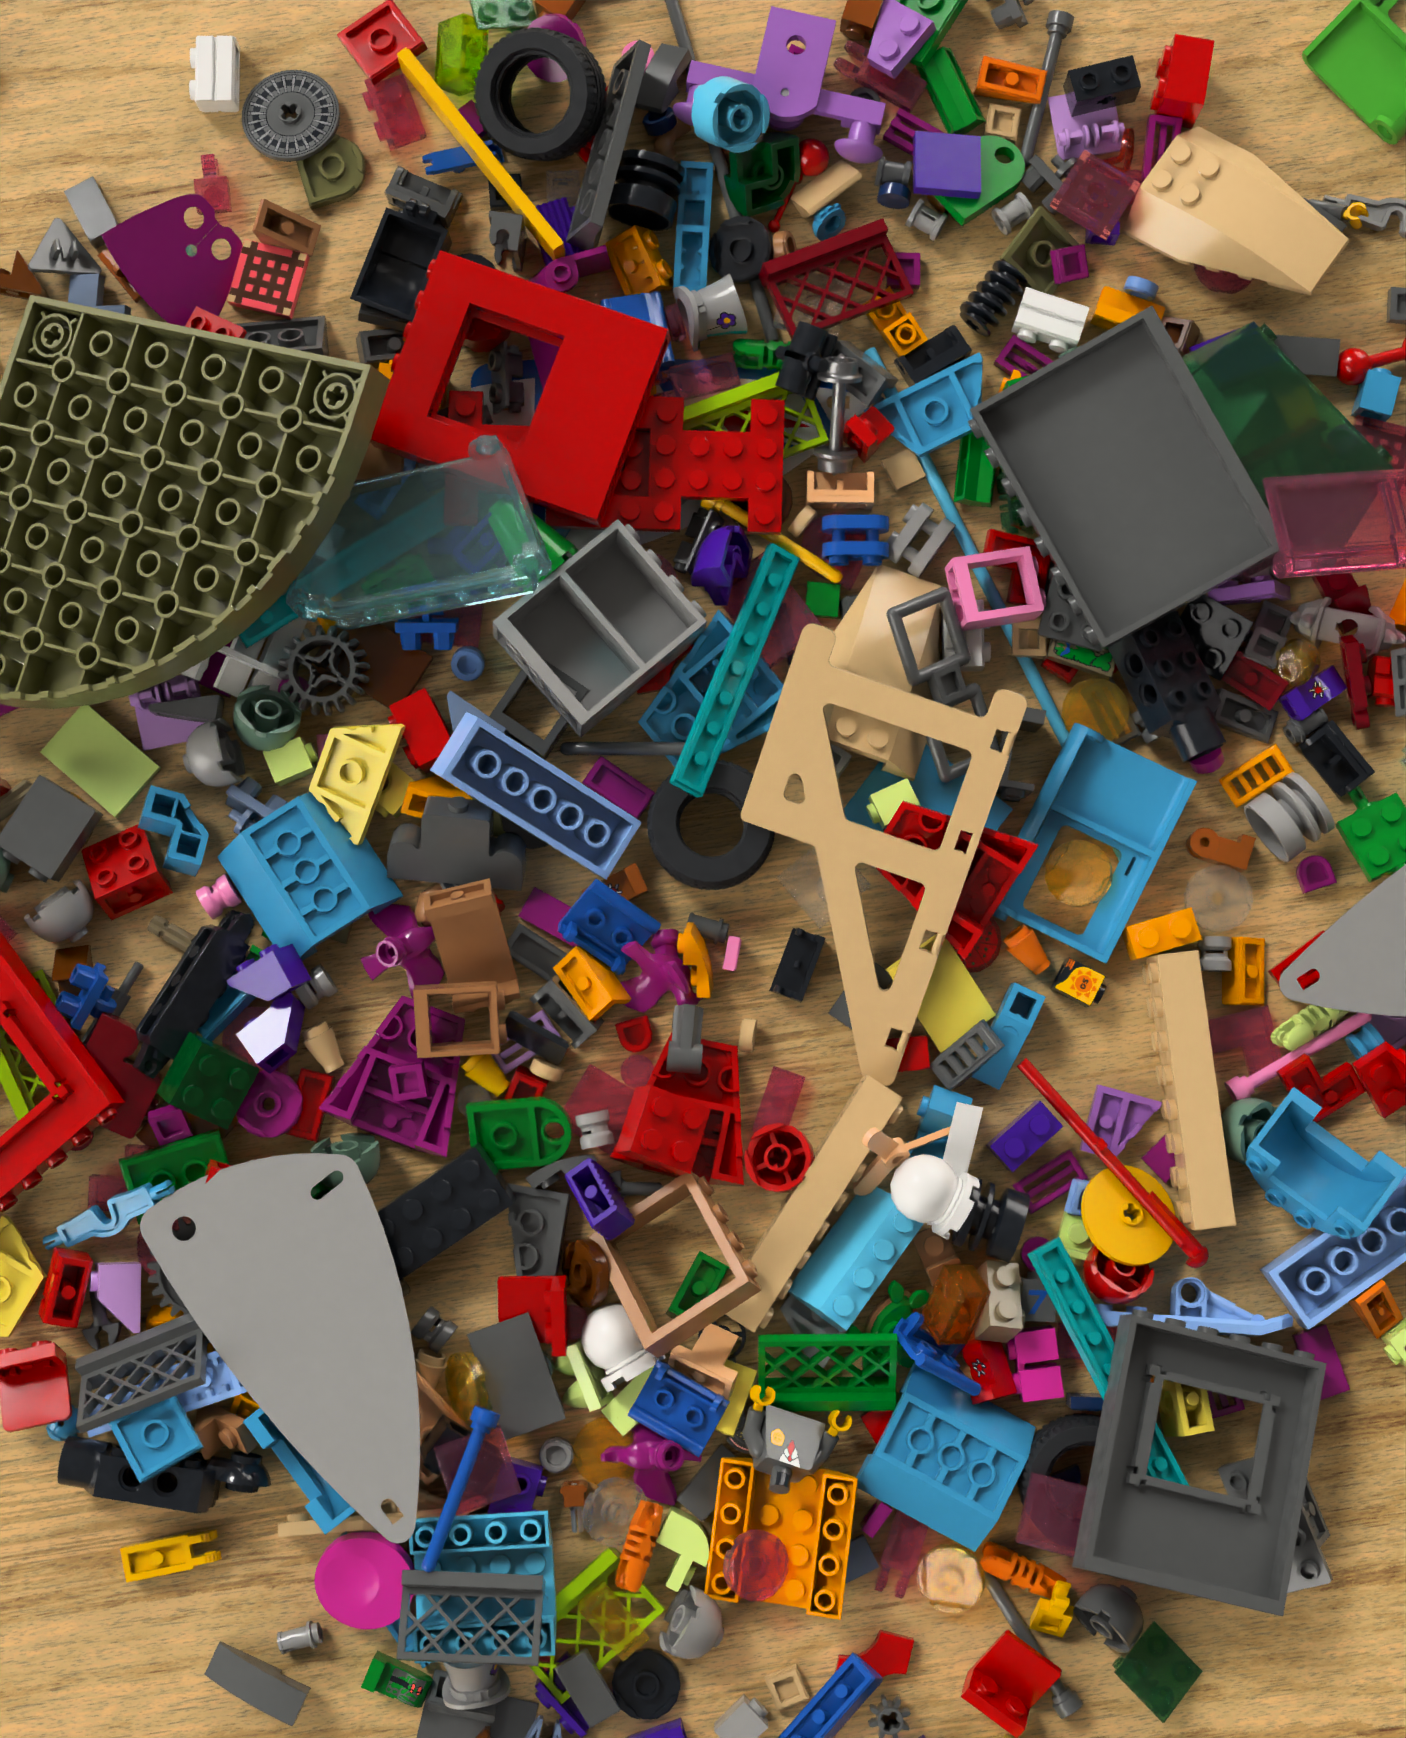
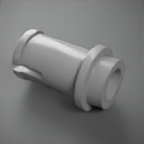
(300, 1637)

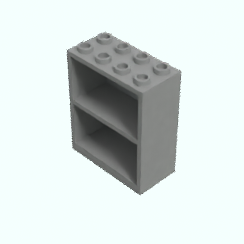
(604, 622)

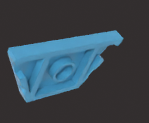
(936, 407)

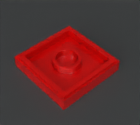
(378, 38)

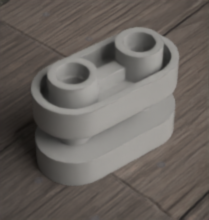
(917, 520)

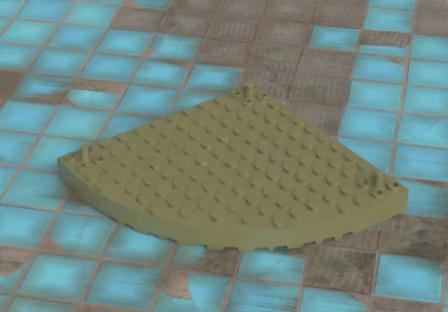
(158, 493)

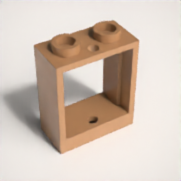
(423, 1025)

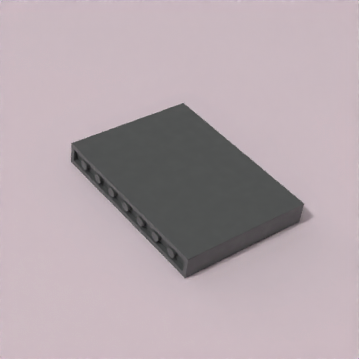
(1126, 479)

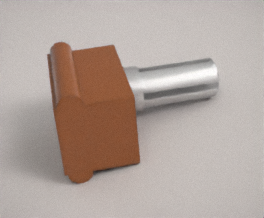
(574, 1497)

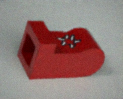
(989, 1369)

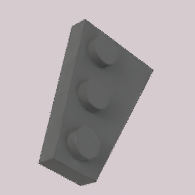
(538, 1229)

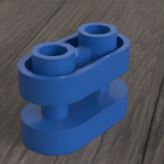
(869, 552)

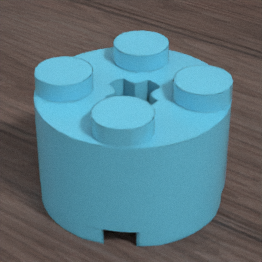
(729, 113)

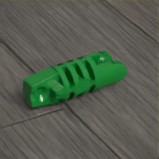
(757, 354)

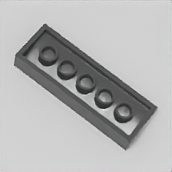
(608, 148)

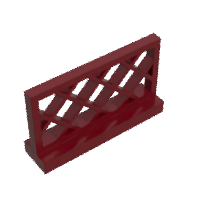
(825, 254)

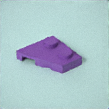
(897, 37)
(1259, 589)
(1118, 1117)

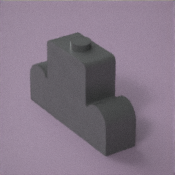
(456, 847)

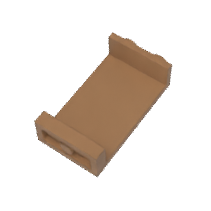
(471, 941)

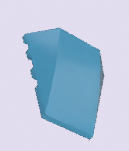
(678, 702)

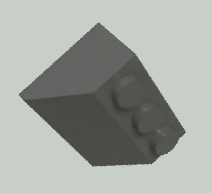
(301, 334)

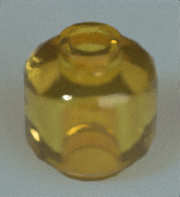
(1297, 661)

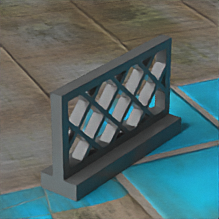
(134, 1358)
(471, 1586)

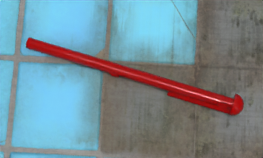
(1197, 1253)

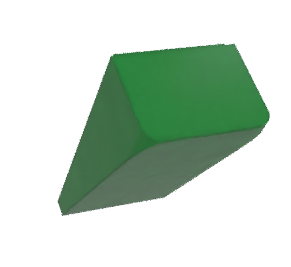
(700, 1282)

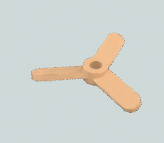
(890, 1154)

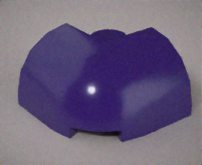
(719, 560)

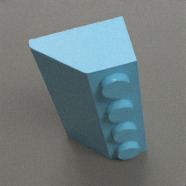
(854, 1258)

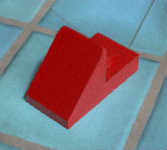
(867, 432)

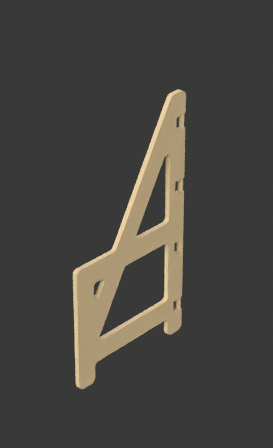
(802, 746)

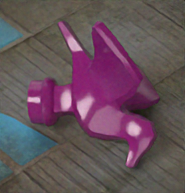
(404, 947)
(659, 973)
(652, 1459)

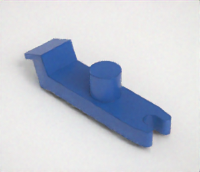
(456, 159)

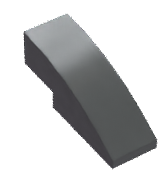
(257, 1683)

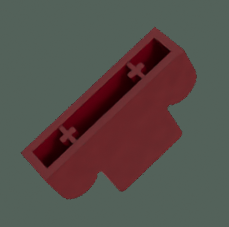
(110, 1046)

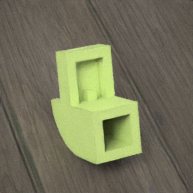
(689, 1539)

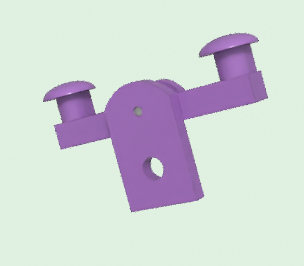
(795, 82)

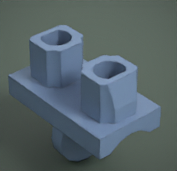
(246, 808)

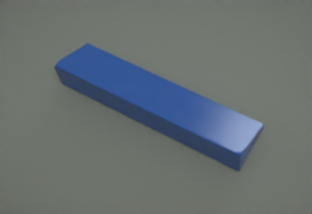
(835, 1701)

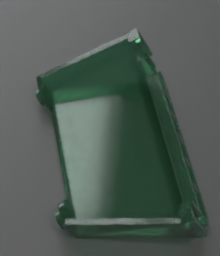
(1275, 412)

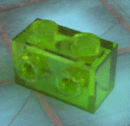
(459, 54)

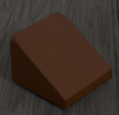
(1182, 332)

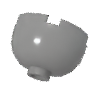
(213, 755)
(63, 914)
(693, 1625)

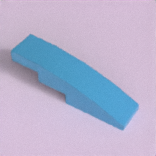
(693, 226)

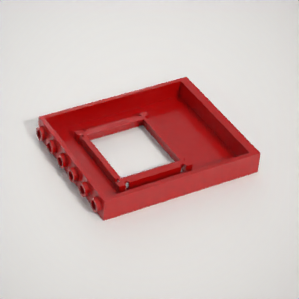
(587, 402)
(56, 1056)

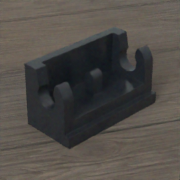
(933, 356)
(1335, 759)
(797, 964)

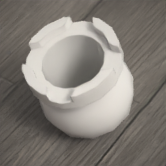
(929, 1191)
(614, 1345)

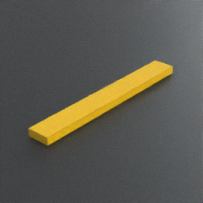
(481, 154)

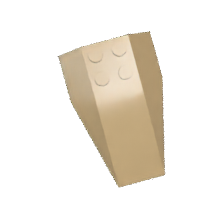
(1232, 215)
(869, 650)

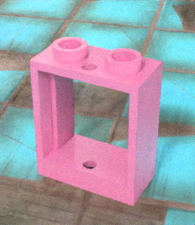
(963, 595)

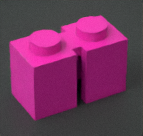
(1039, 1380)

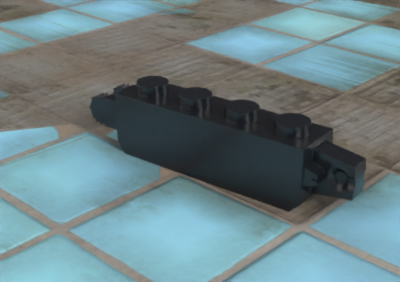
(191, 990)

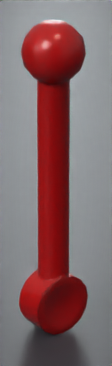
(774, 225)

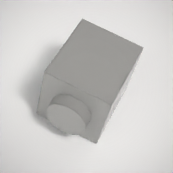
(742, 1720)

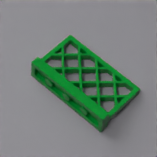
(826, 1391)

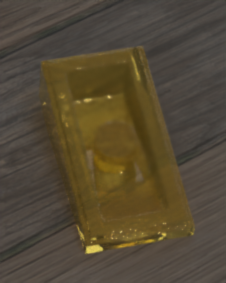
(612, 1621)

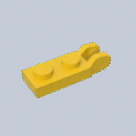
(166, 1555)

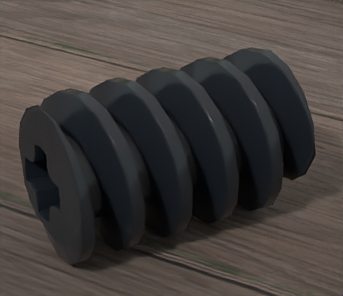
(991, 296)

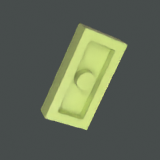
(588, 1389)

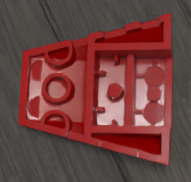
(990, 876)
(718, 1089)

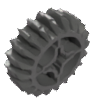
(331, 657)

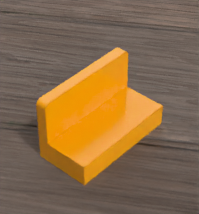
(1117, 306)
(590, 983)

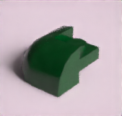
(763, 174)

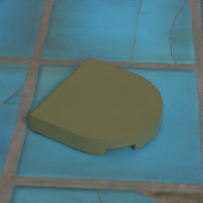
(332, 173)

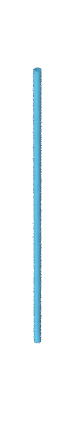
(986, 583)

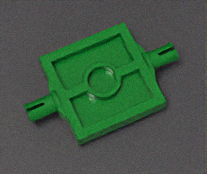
(1376, 834)

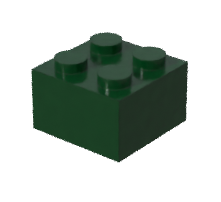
(208, 1080)

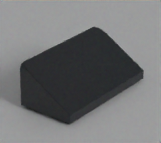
(536, 1038)

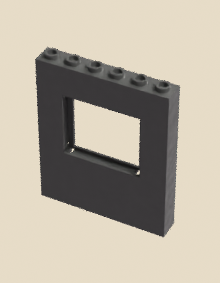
(1182, 1533)

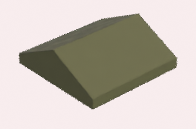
(1032, 248)

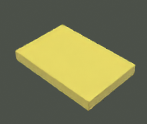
(951, 999)

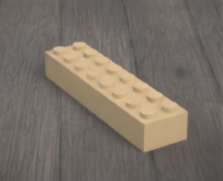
(1189, 1090)
(808, 1206)

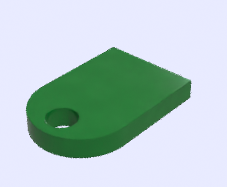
(997, 180)
(516, 1133)

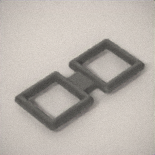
(943, 676)

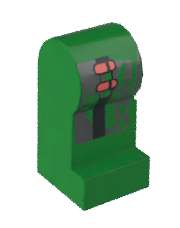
(397, 1680)

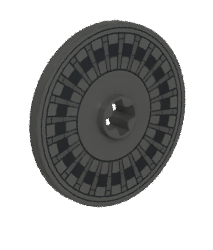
(291, 93)

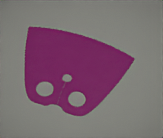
(155, 260)

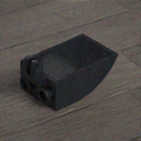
(400, 259)

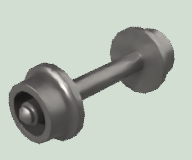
(836, 457)

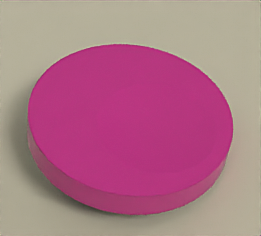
(362, 1579)

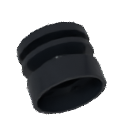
(646, 190)
(994, 1220)

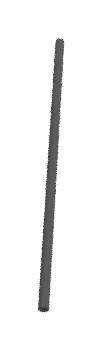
(721, 169)

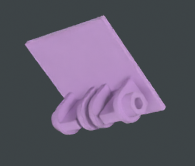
(1094, 131)
(158, 730)

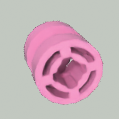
(219, 896)

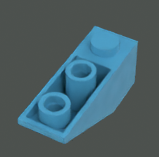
(1012, 1027)

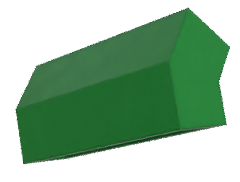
(951, 93)
(974, 473)

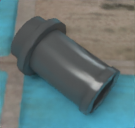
(1298, 730)
(710, 928)

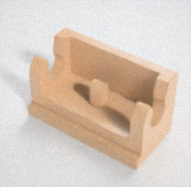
(840, 491)

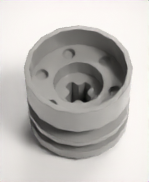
(1289, 817)

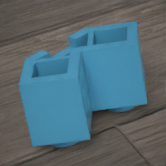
(171, 815)
(936, 1115)

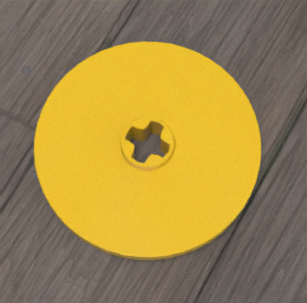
(1117, 1236)

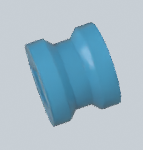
(1364, 1040)

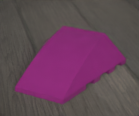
(365, 1092)

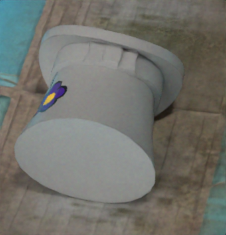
(711, 311)
(474, 1685)

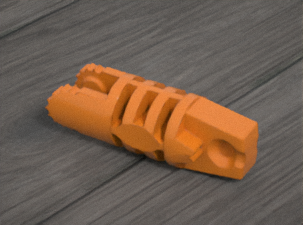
(639, 1546)
(1019, 1570)

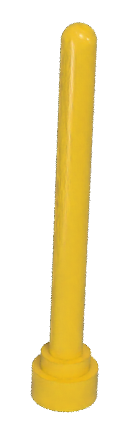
(782, 541)

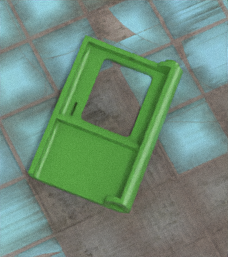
(1365, 65)

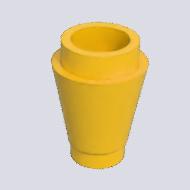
(486, 1073)

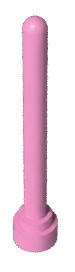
(1244, 1086)

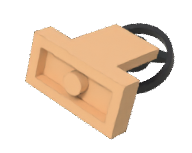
(708, 1357)

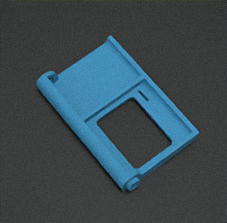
(1114, 800)

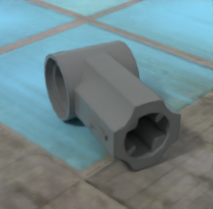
(685, 1047)

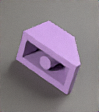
(119, 1291)

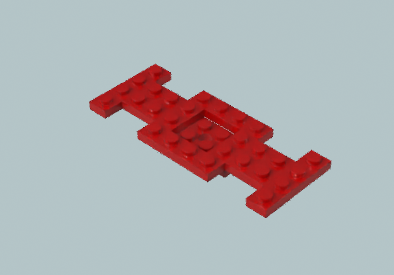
(676, 465)

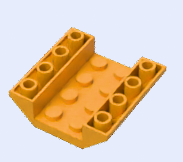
(810, 1522)

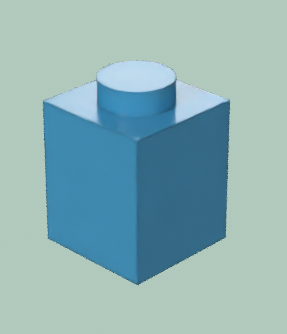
(1376, 395)

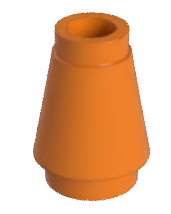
(1027, 949)

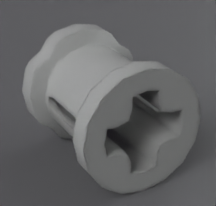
(1012, 213)
(926, 220)

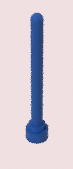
(482, 1422)

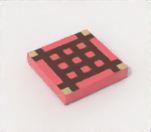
(268, 279)

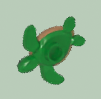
(887, 1315)

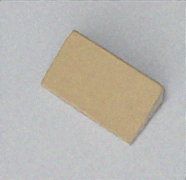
(825, 188)

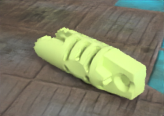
(1305, 1026)

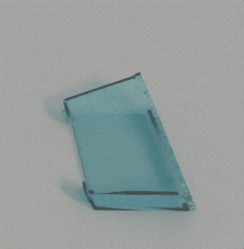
(425, 544)

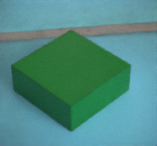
(823, 599)

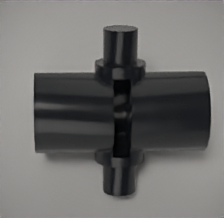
(804, 360)

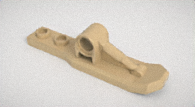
(428, 1506)

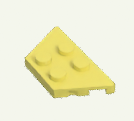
(354, 773)
(19, 1277)

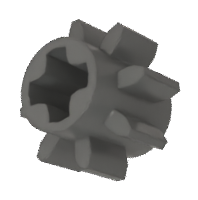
(892, 1727)

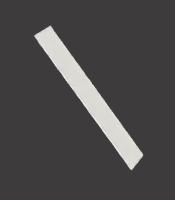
(962, 1137)

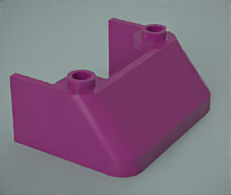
(563, 276)

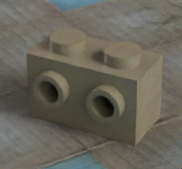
(1002, 1313)

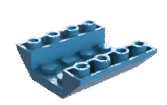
(306, 875)
(947, 1459)

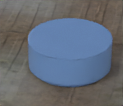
(1141, 288)
(467, 663)

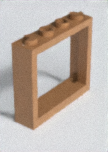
(663, 1339)

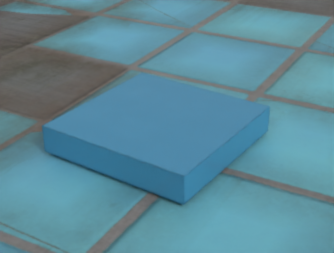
(156, 1437)

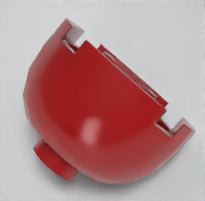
(778, 1157)
(1114, 1281)

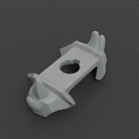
(1319, 621)

